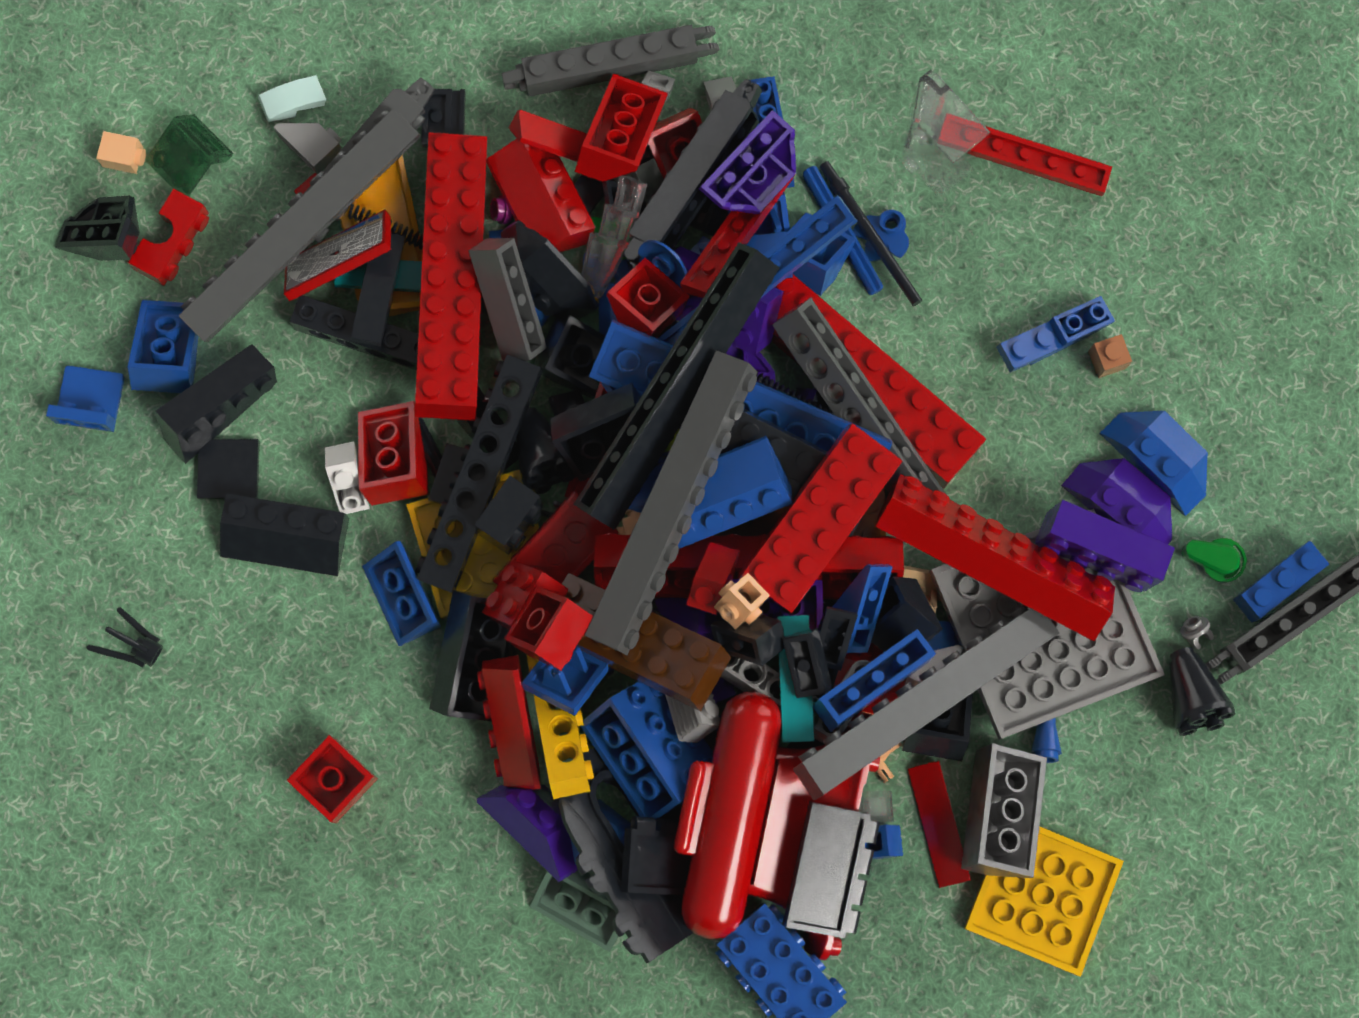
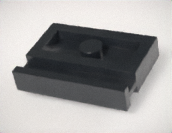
(444, 114)

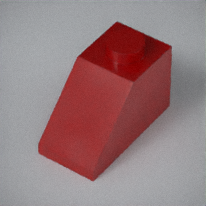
(712, 575)

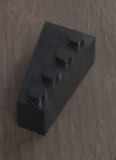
(215, 402)

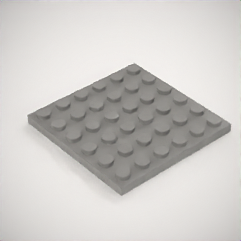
(1060, 673)

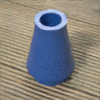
(1047, 742)

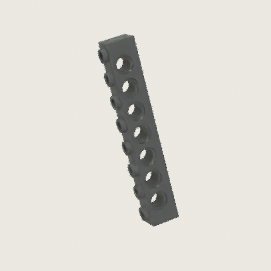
(856, 401)

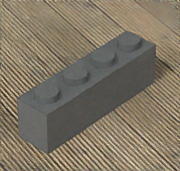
(508, 298)

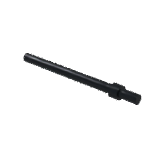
(841, 188)

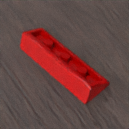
(547, 135)
(938, 823)

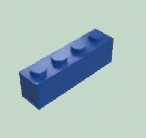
(874, 680)

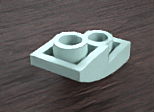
(291, 97)

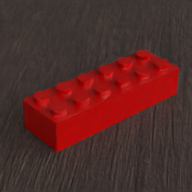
(821, 516)

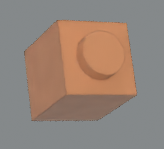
(1110, 356)

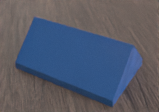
(401, 594)

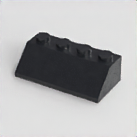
(282, 534)
(466, 643)

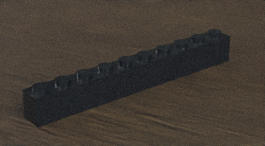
(675, 384)

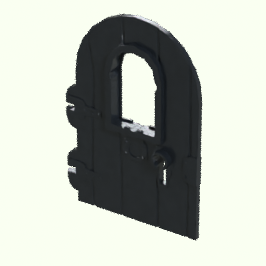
(649, 920)

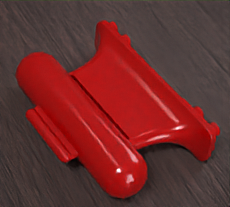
(748, 819)

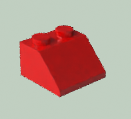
(647, 299)

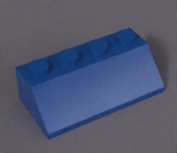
(742, 489)

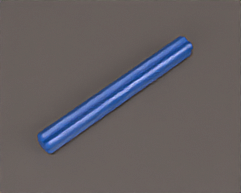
(857, 255)

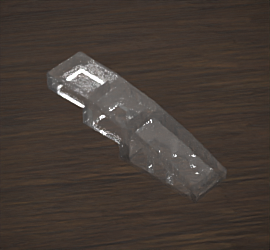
(608, 246)

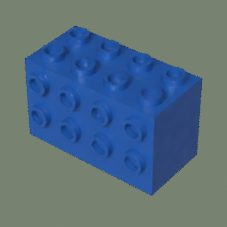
(643, 750)
(778, 968)

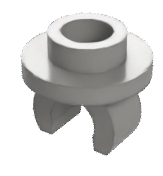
(1194, 628)

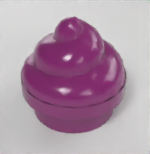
(500, 211)

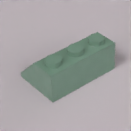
(577, 908)

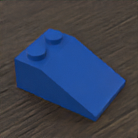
(162, 349)

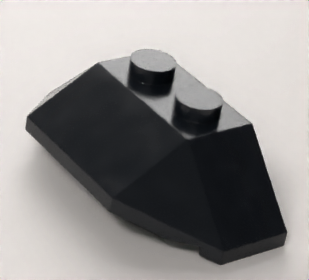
(102, 230)
(552, 280)

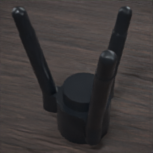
(145, 650)

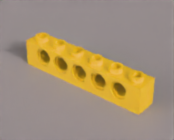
(564, 777)

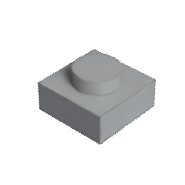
(659, 82)

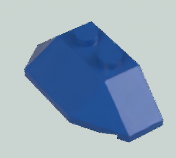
(1162, 453)

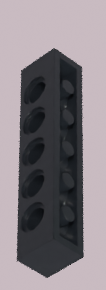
(337, 325)

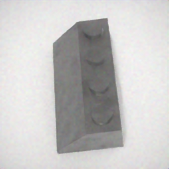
(1004, 812)

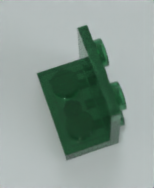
(186, 153)

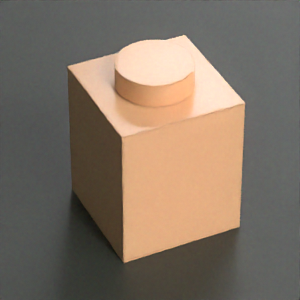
(121, 152)

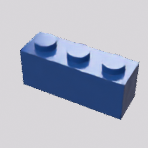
(1281, 581)

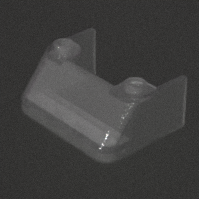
(939, 135)

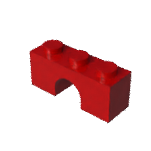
(161, 260)

